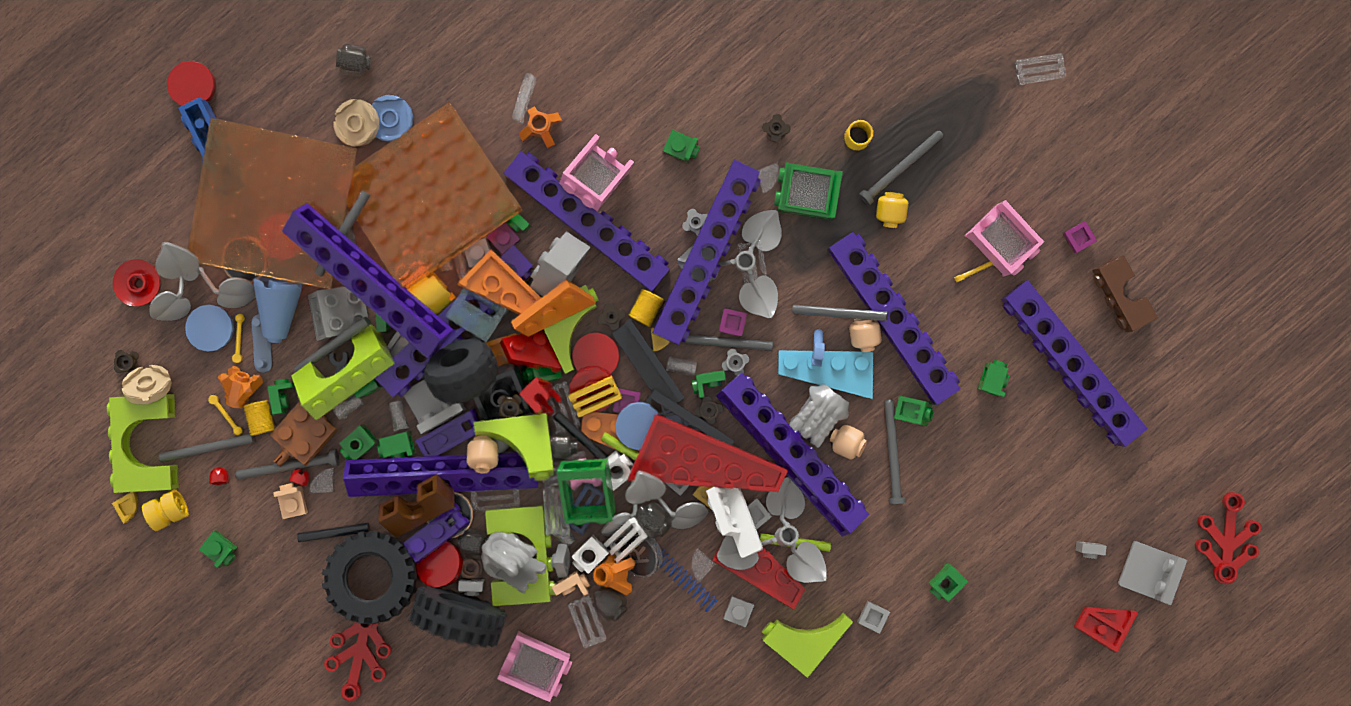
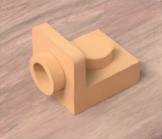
(291, 500)
(567, 584)

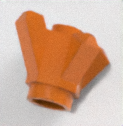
(540, 126)
(238, 386)
(614, 574)

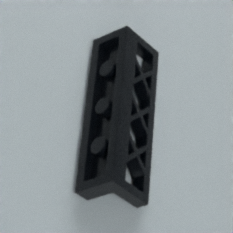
(646, 361)
(687, 416)

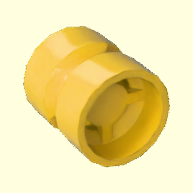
(163, 511)

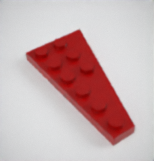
(695, 459)

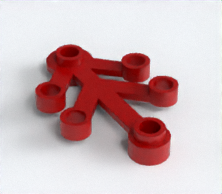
(1228, 542)
(360, 651)

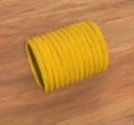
(859, 124)
(646, 307)
(259, 417)

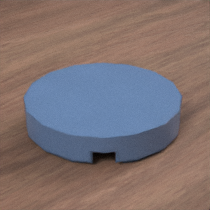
(394, 117)
(209, 328)
(634, 423)

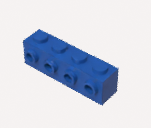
(196, 118)

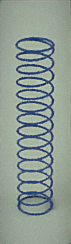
(687, 583)

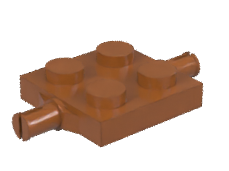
(301, 435)

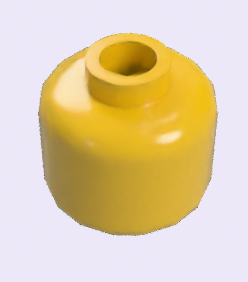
(892, 209)

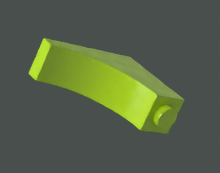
(561, 333)
(525, 435)
(804, 647)

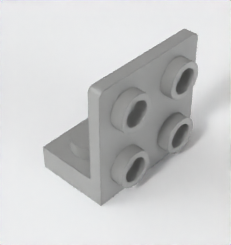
(335, 311)
(428, 410)
(1152, 572)

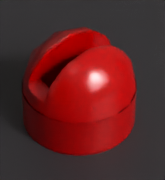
(218, 476)
(299, 479)

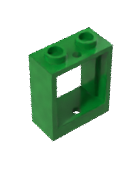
(586, 470)

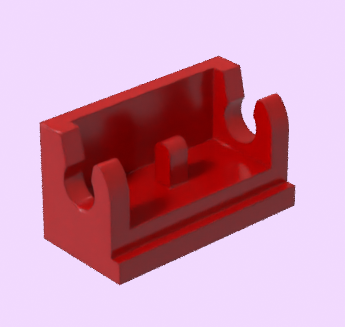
(538, 395)

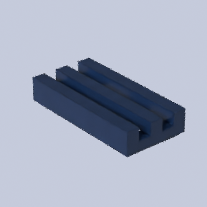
(594, 491)

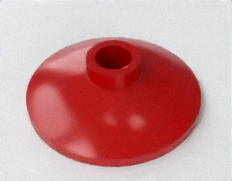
(126, 280)

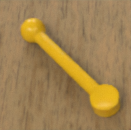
(961, 277)
(237, 357)
(214, 399)

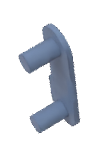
(262, 348)

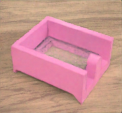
(594, 174)
(1005, 239)
(535, 667)

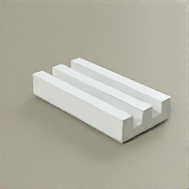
(615, 549)

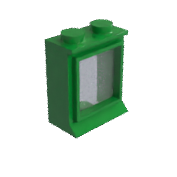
(808, 191)

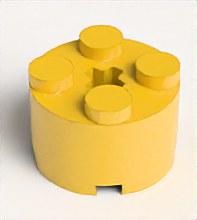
(432, 293)

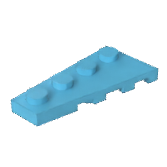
(840, 370)

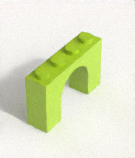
(322, 394)
(128, 472)
(530, 523)

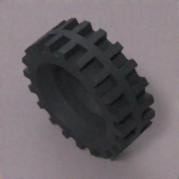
(400, 589)
(457, 617)

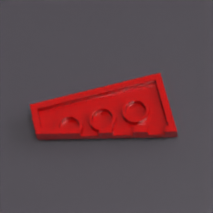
(770, 578)

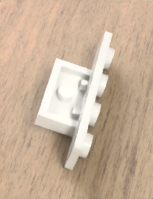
(734, 519)

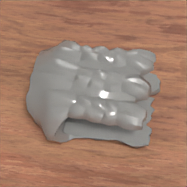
(820, 414)
(511, 560)

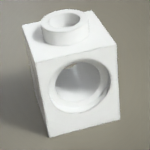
(624, 462)
(594, 545)

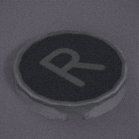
(646, 555)

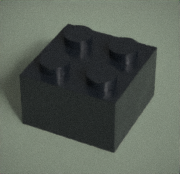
(507, 384)

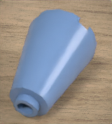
(276, 306)

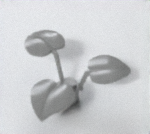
(178, 262)
(761, 295)
(649, 487)
(807, 561)

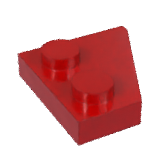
(530, 351)
(1106, 625)

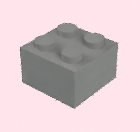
(559, 264)

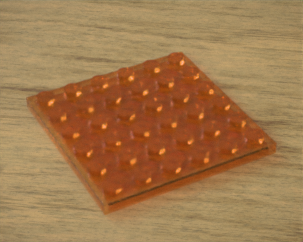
(252, 187)
(429, 196)

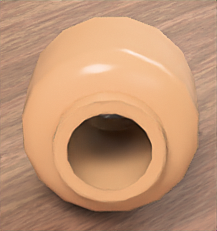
(865, 334)
(848, 442)
(482, 454)

